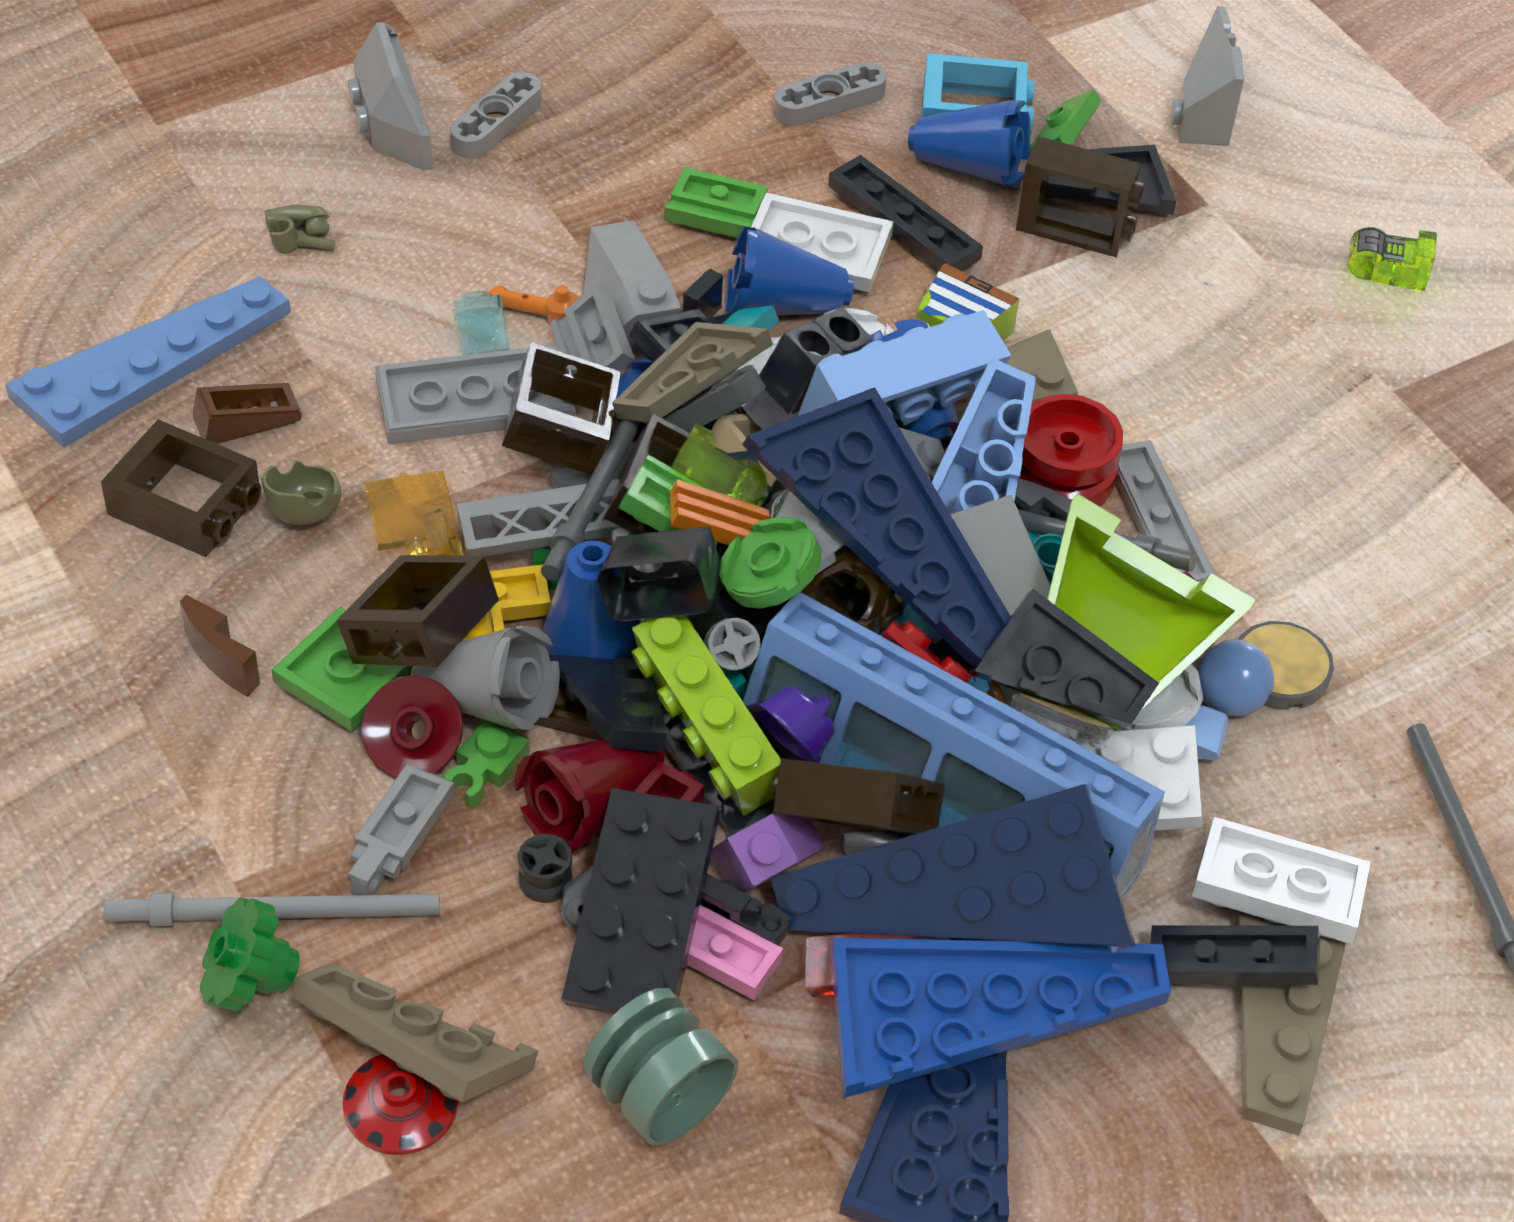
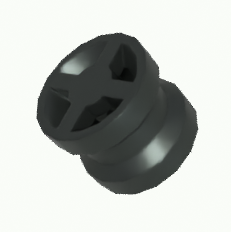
(538, 856)

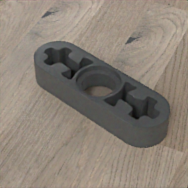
(717, 399)

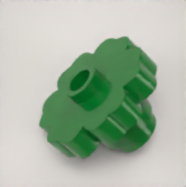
(246, 957)

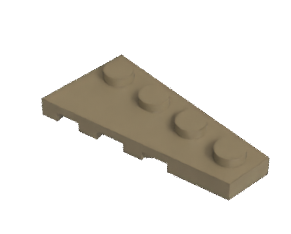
(1284, 1039)

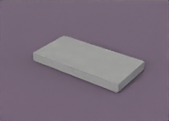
(454, 395)
(1004, 553)

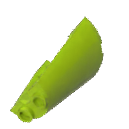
(1137, 600)

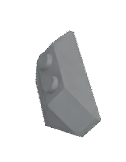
(389, 100)

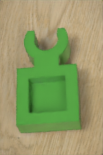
(487, 756)

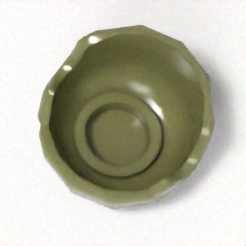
(302, 493)

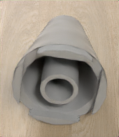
(501, 676)

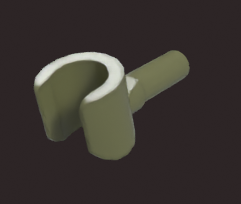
(286, 239)

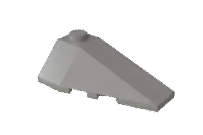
(1211, 87)

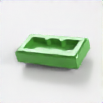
(1069, 118)

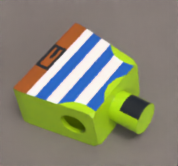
(961, 293)

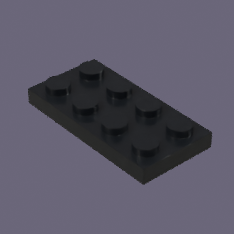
(641, 900)

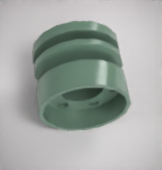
(659, 1066)

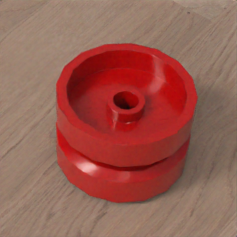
(1072, 447)

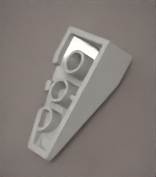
(631, 271)

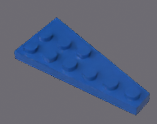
(949, 1002)

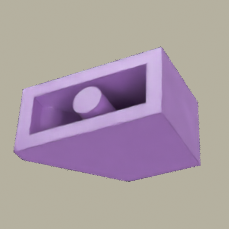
(765, 849)

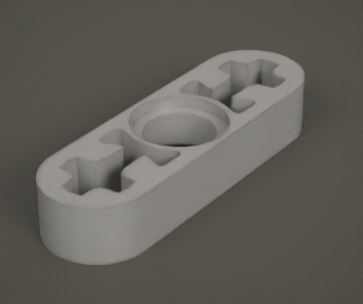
(803, 99)
(477, 133)

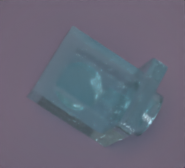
(480, 323)

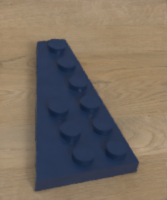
(877, 499)
(997, 876)
(937, 1149)

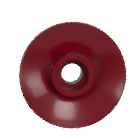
(390, 721)

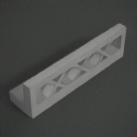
(526, 520)

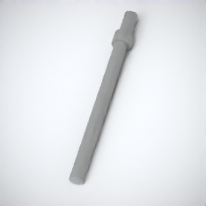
(164, 908)

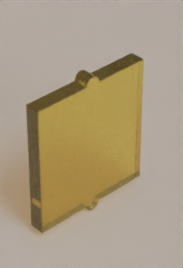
(401, 501)

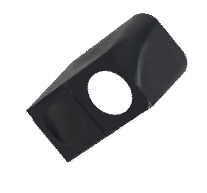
(792, 364)
(666, 597)

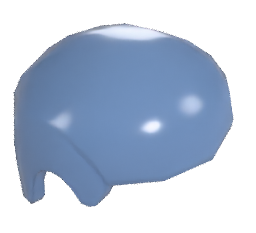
(1236, 677)

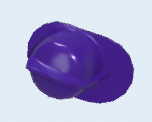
(795, 723)

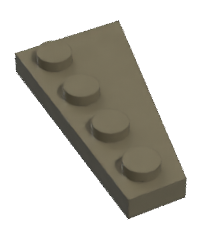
(412, 1033)

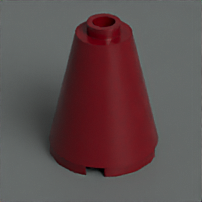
(573, 784)

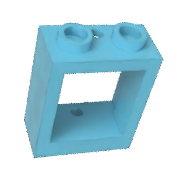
(974, 77)

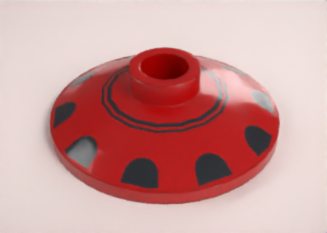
(395, 1122)

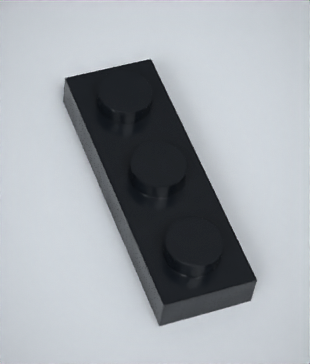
(1240, 954)

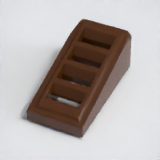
(228, 413)

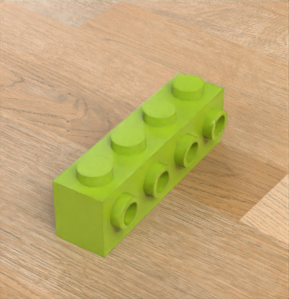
(709, 708)

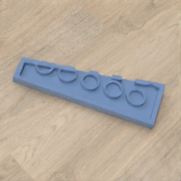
(121, 372)

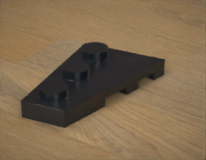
(1065, 664)

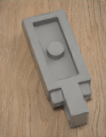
(397, 827)

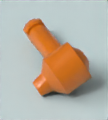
(552, 307)

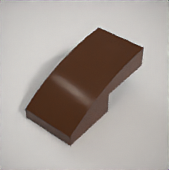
(211, 641)

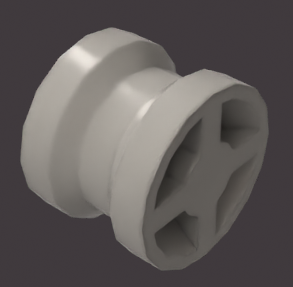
(740, 641)

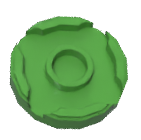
(770, 562)

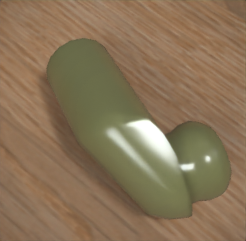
(302, 215)

